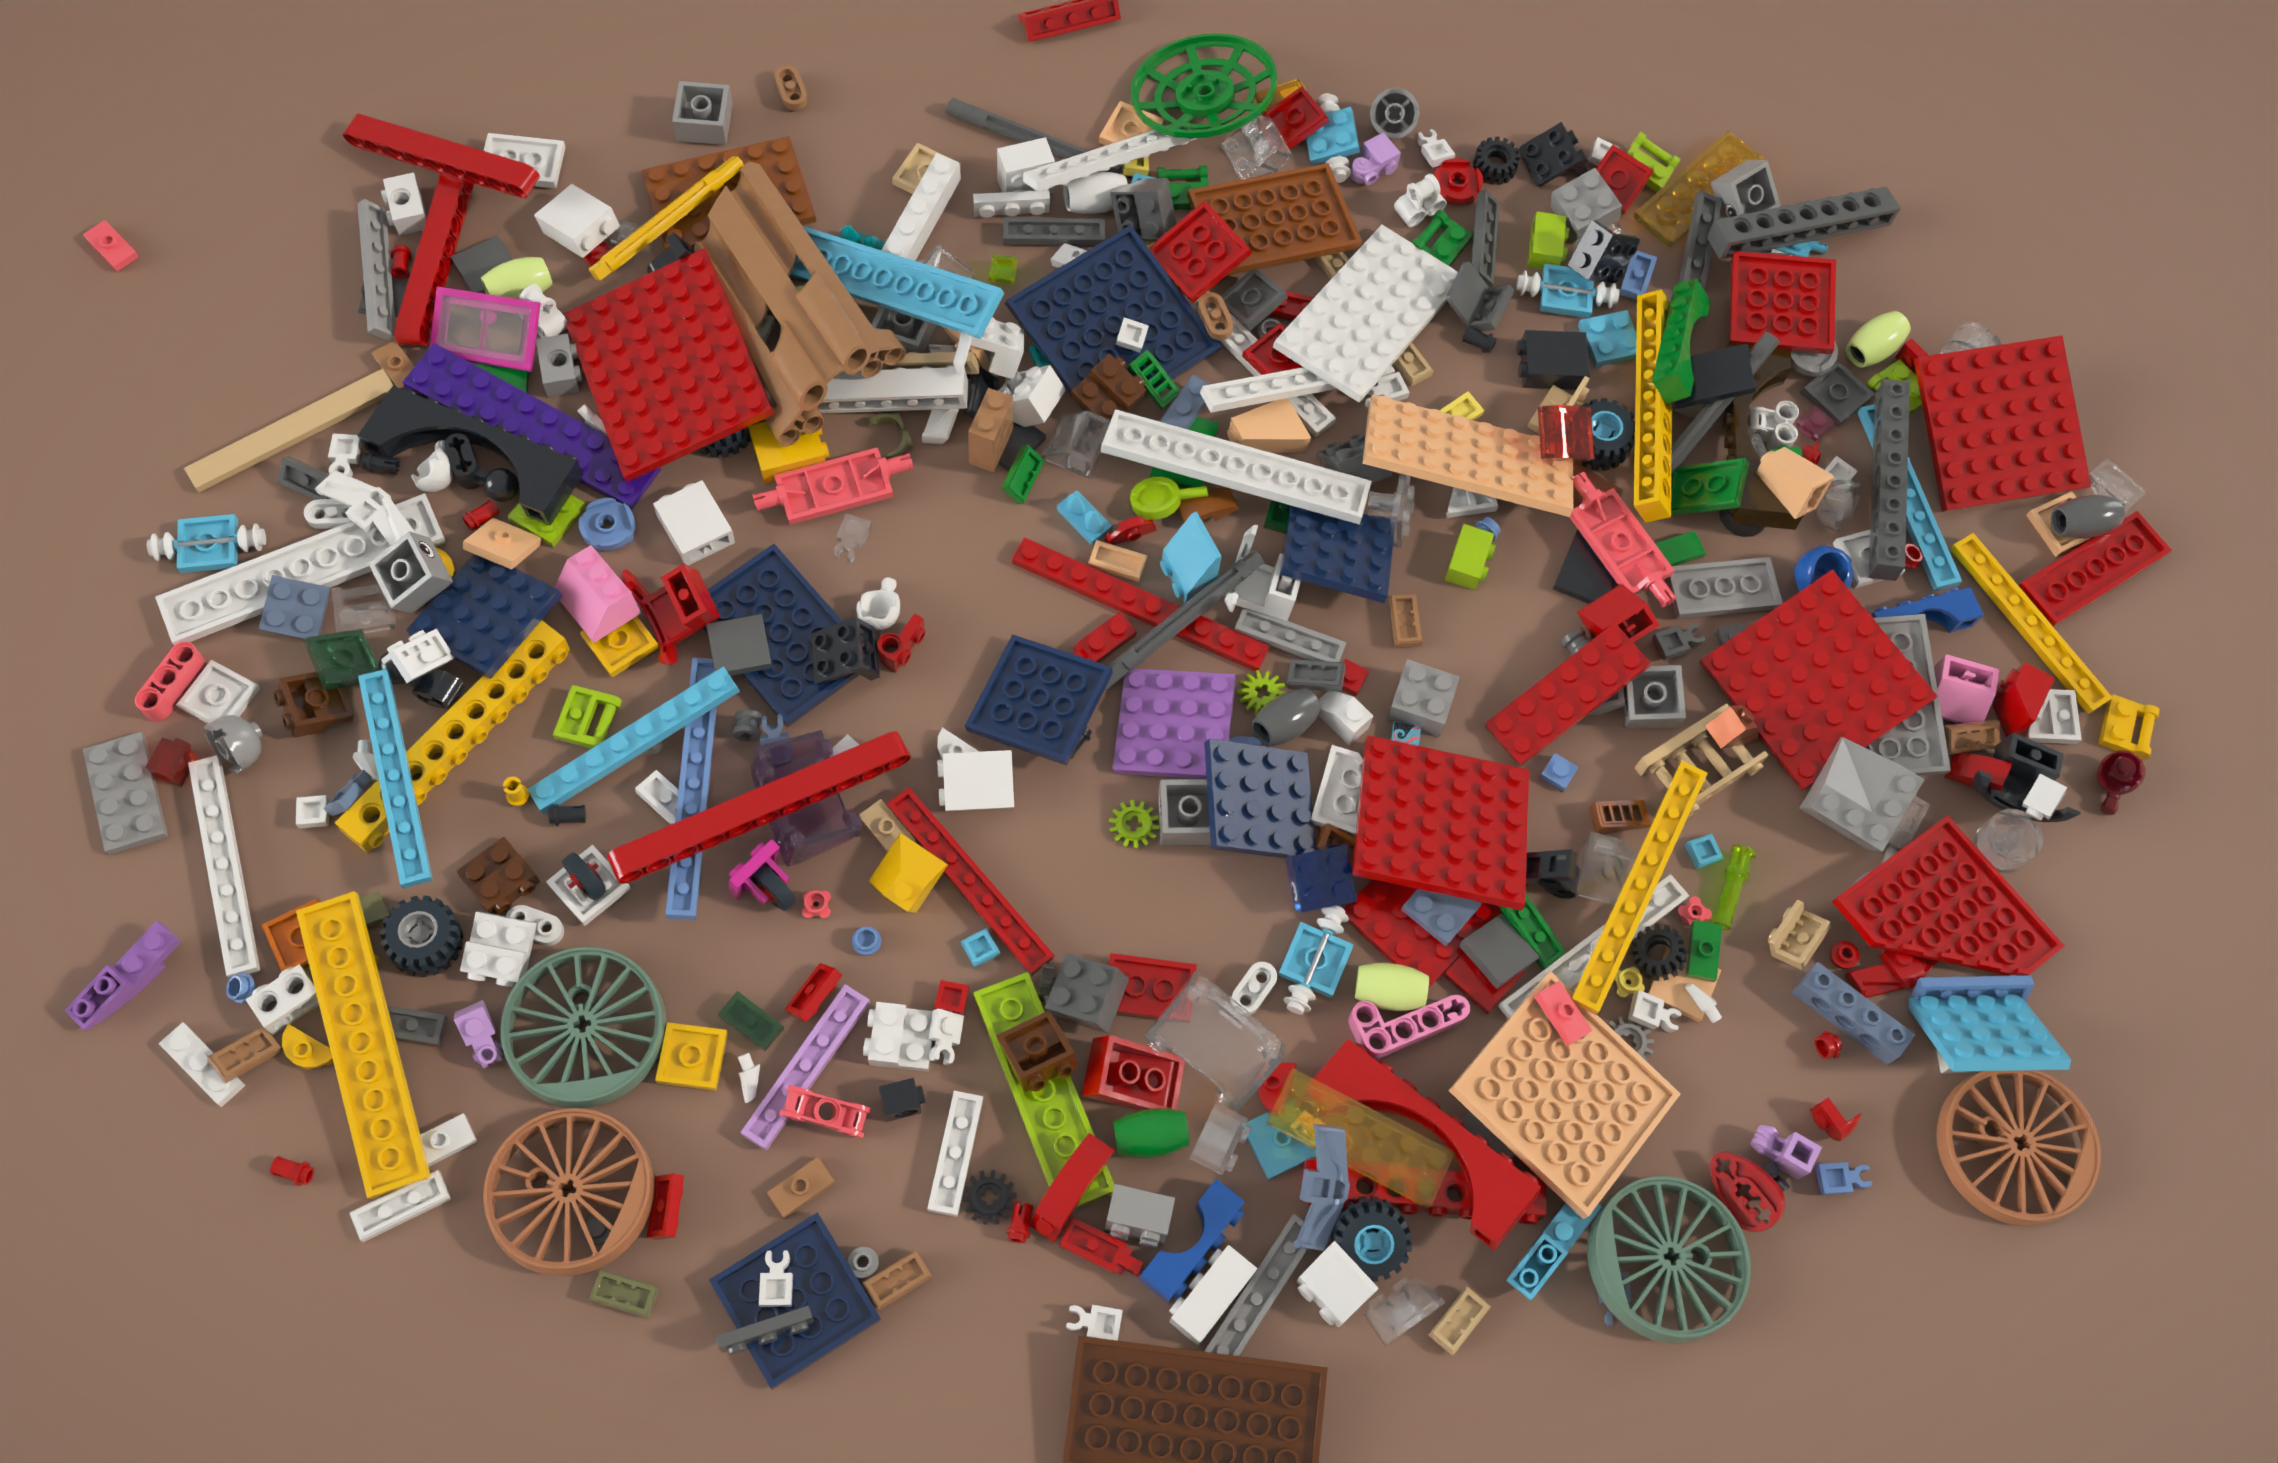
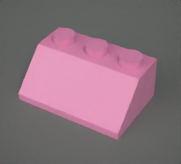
(595, 594)

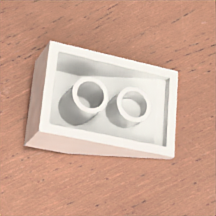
(1336, 1285)

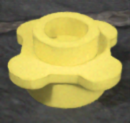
(1632, 974)

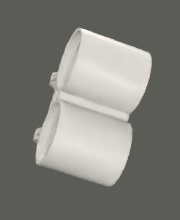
(1420, 200)
(551, 320)
(1774, 424)

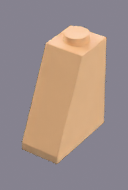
(1271, 429)
(1794, 480)

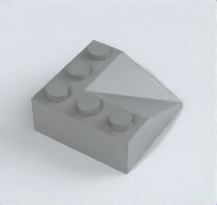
(1861, 795)

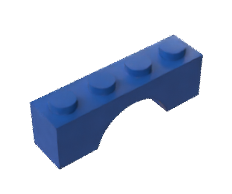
(1952, 610)
(1169, 1271)

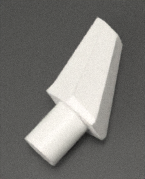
(592, 419)
(366, 760)
(1704, 1002)
(748, 1077)

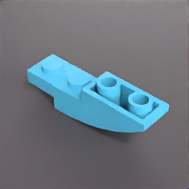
(1548, 1250)

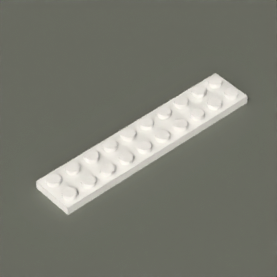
(1236, 466)
(320, 559)

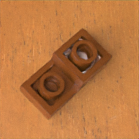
(1217, 504)

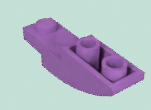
(125, 979)

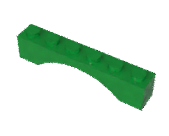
(1673, 366)

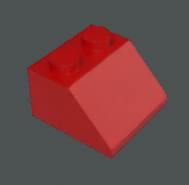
(2021, 698)

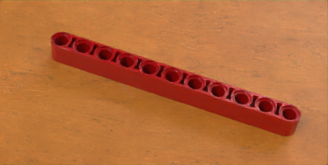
(757, 807)

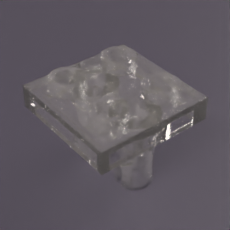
(1395, 508)

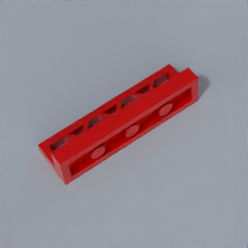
(1068, 17)

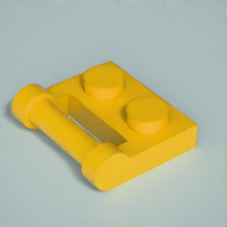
(2120, 722)

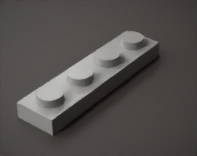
(1290, 637)

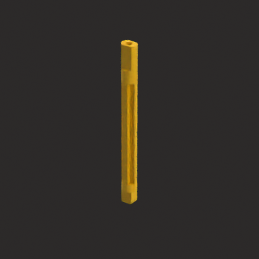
(665, 218)

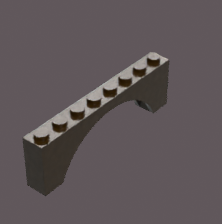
(1758, 502)

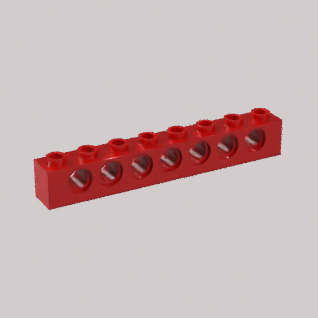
(1441, 1205)

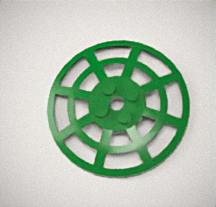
(1193, 90)

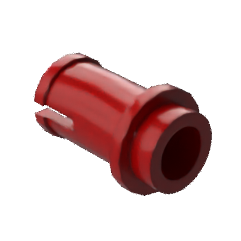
(401, 256)
(480, 515)
(298, 1172)
(1020, 1223)

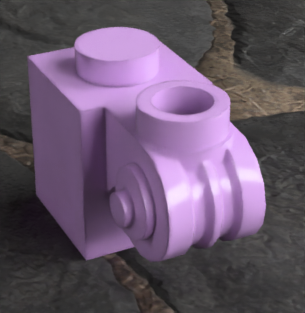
(1377, 159)
(477, 1029)
(1792, 1155)

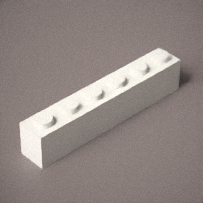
(924, 208)
(897, 391)

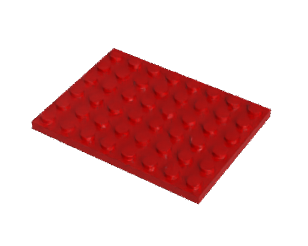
(667, 365)

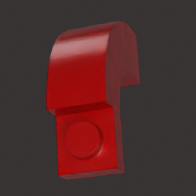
(1070, 1187)

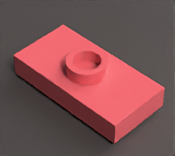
(111, 245)
(1563, 1013)

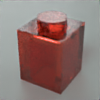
(171, 761)

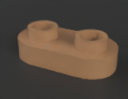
(793, 91)
(1215, 318)

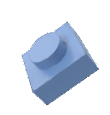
(1558, 772)

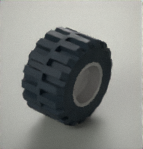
(421, 936)

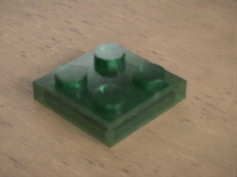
(341, 658)

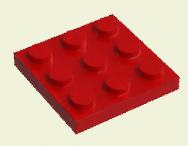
(1199, 251)

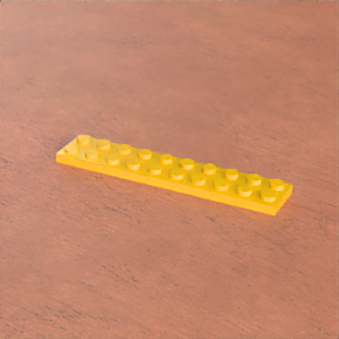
(363, 1045)

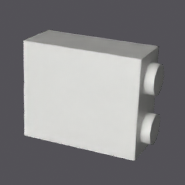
(577, 220)
(694, 522)
(976, 781)

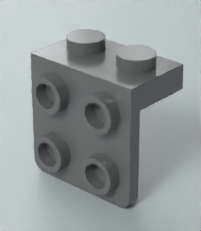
(1475, 301)

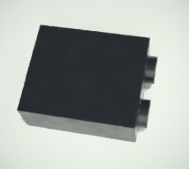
(1553, 359)

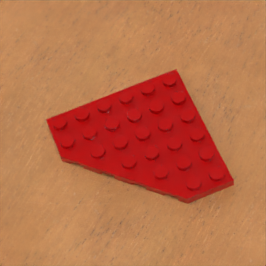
(1949, 907)

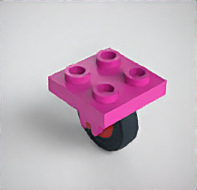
(762, 878)

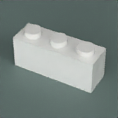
(1211, 1294)

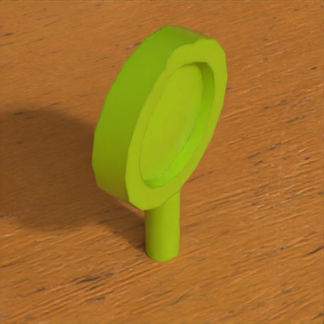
(1161, 497)

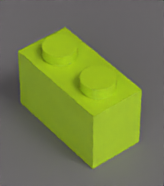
(1547, 240)
(1470, 557)

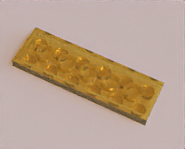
(1670, 209)
(1373, 1141)

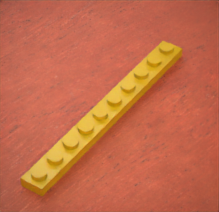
(1638, 888)

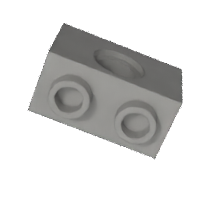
(555, 378)

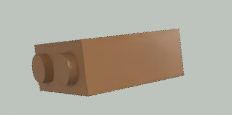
(990, 430)

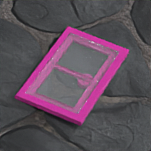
(486, 328)

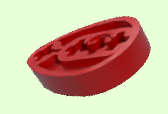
(1762, 1185)

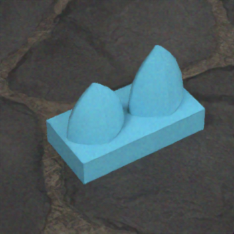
(1084, 517)

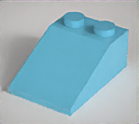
(1191, 559)

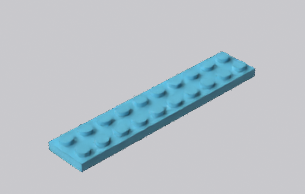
(907, 285)

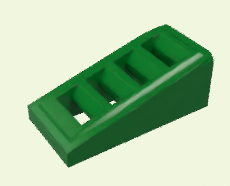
(1159, 374)

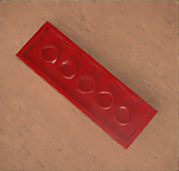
(2094, 569)
(1567, 694)

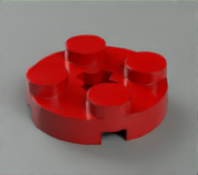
(1460, 169)

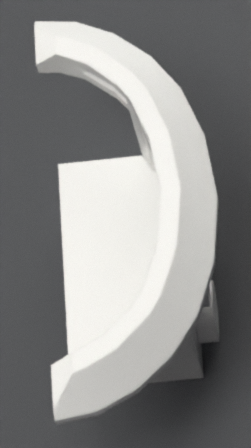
(1005, 346)
(1265, 588)

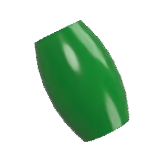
(1151, 1133)

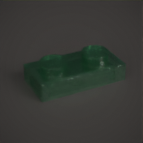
(751, 1021)

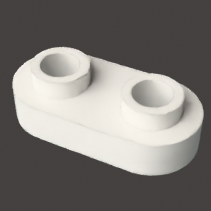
(332, 510)
(542, 919)
(1254, 990)

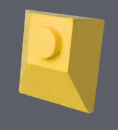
(907, 874)

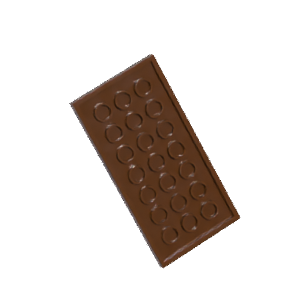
(1190, 1406)

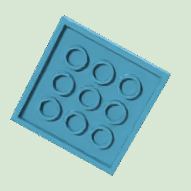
(1988, 1033)

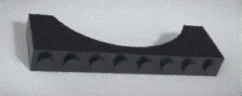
(410, 421)

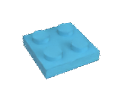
(1610, 338)

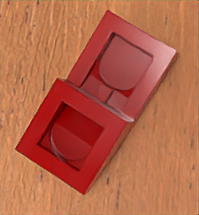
(1966, 765)

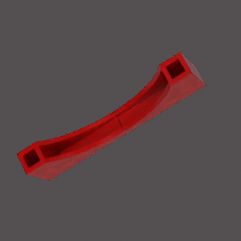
(1496, 1187)

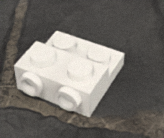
(498, 948)
(898, 1037)

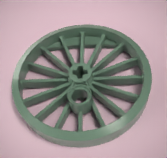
(590, 1091)
(1605, 1264)

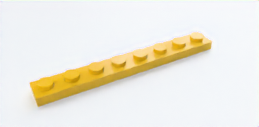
(2030, 623)

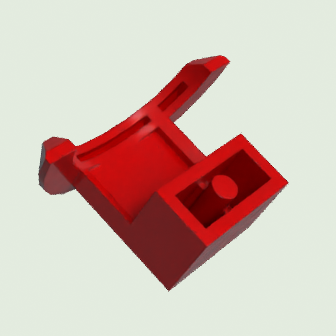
(676, 608)

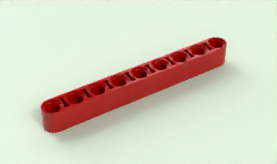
(441, 156)
(432, 260)

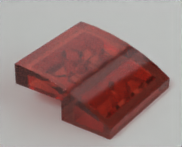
(1565, 433)

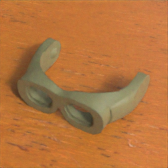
(895, 420)

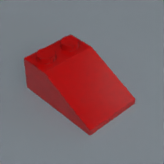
(1132, 1075)

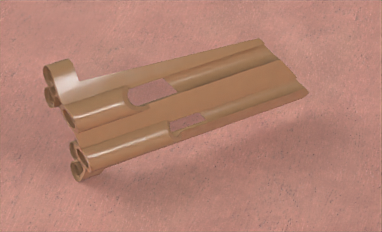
(823, 330)

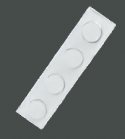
(955, 1154)

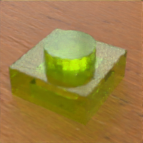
(1003, 269)

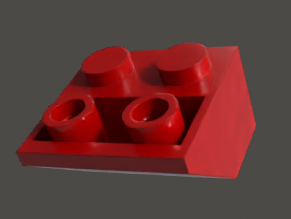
(1622, 608)

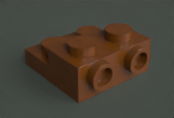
(1109, 388)
(309, 705)
(498, 877)
(1038, 1051)

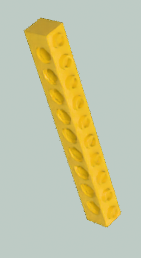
(1652, 414)
(458, 719)

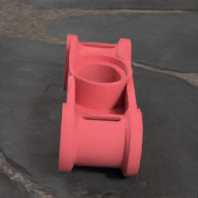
(846, 1116)

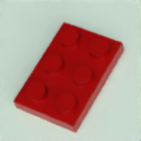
(1150, 983)

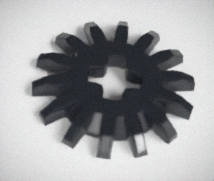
(979, 1189)

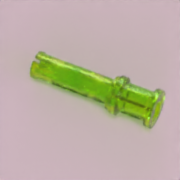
(1736, 875)

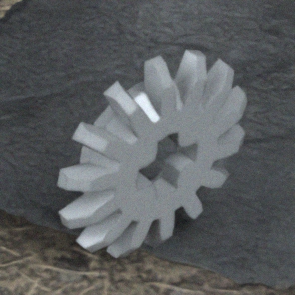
(1640, 1040)

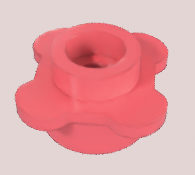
(810, 898)
(1694, 904)

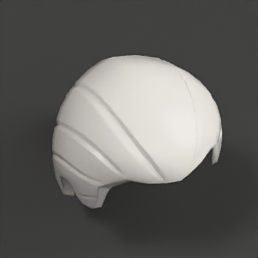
(435, 471)
(881, 606)

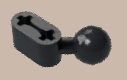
(498, 484)
(433, 688)

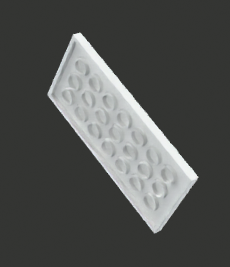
(1368, 313)

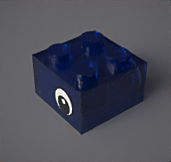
(1320, 877)

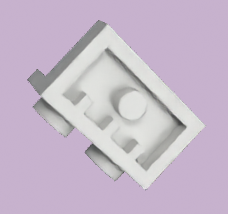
(419, 655)

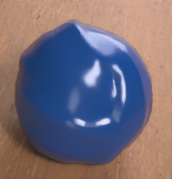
(1819, 562)

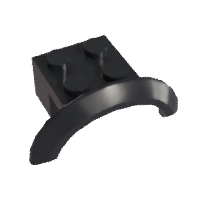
(2028, 762)

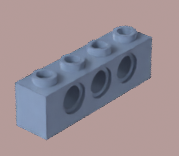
(1853, 1013)

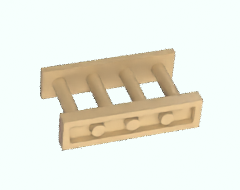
(1698, 737)

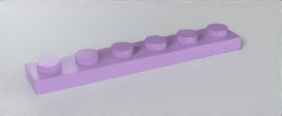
(806, 1064)

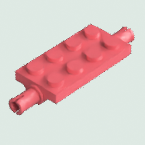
(833, 485)
(1621, 541)

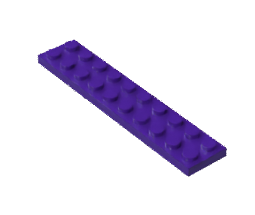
(481, 394)

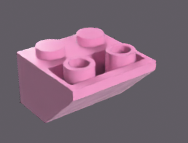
(1965, 689)

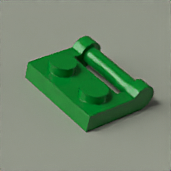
(1180, 190)
(1449, 244)

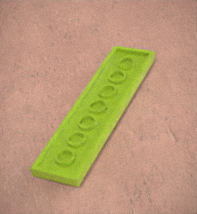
(1055, 1113)

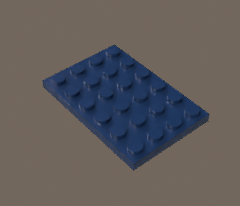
(790, 615)

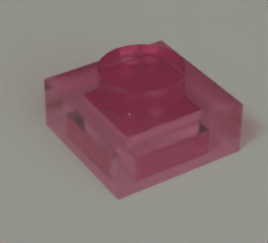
(1815, 423)

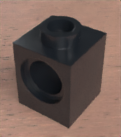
(901, 1099)

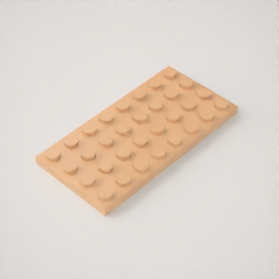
(1465, 455)

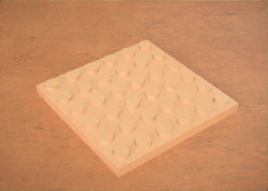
(1563, 1108)

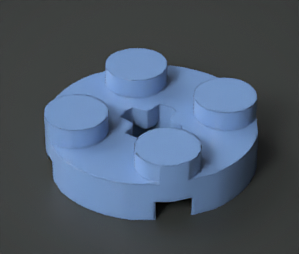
(607, 539)

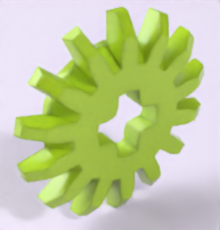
(1250, 693)
(1126, 816)

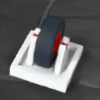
(587, 884)

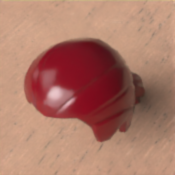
(2119, 775)

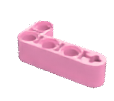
(1410, 1022)

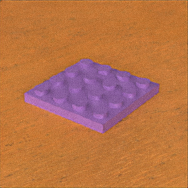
(1168, 720)

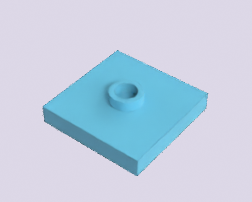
(1275, 1149)

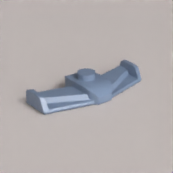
(1324, 1187)

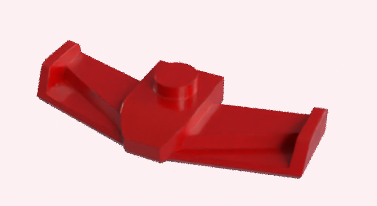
(1897, 973)

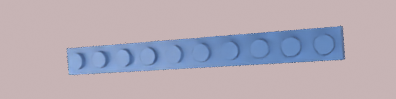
(692, 799)

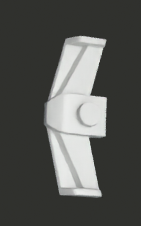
(940, 420)
(368, 505)

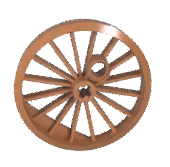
(2029, 1154)
(633, 1212)

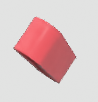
(170, 668)

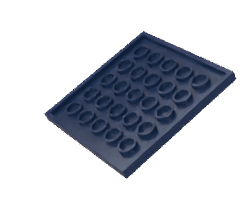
(1081, 307)

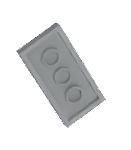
(1724, 588)
(125, 793)

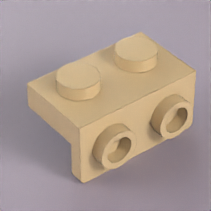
(1797, 936)

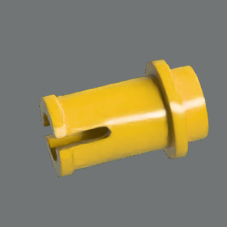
(515, 792)

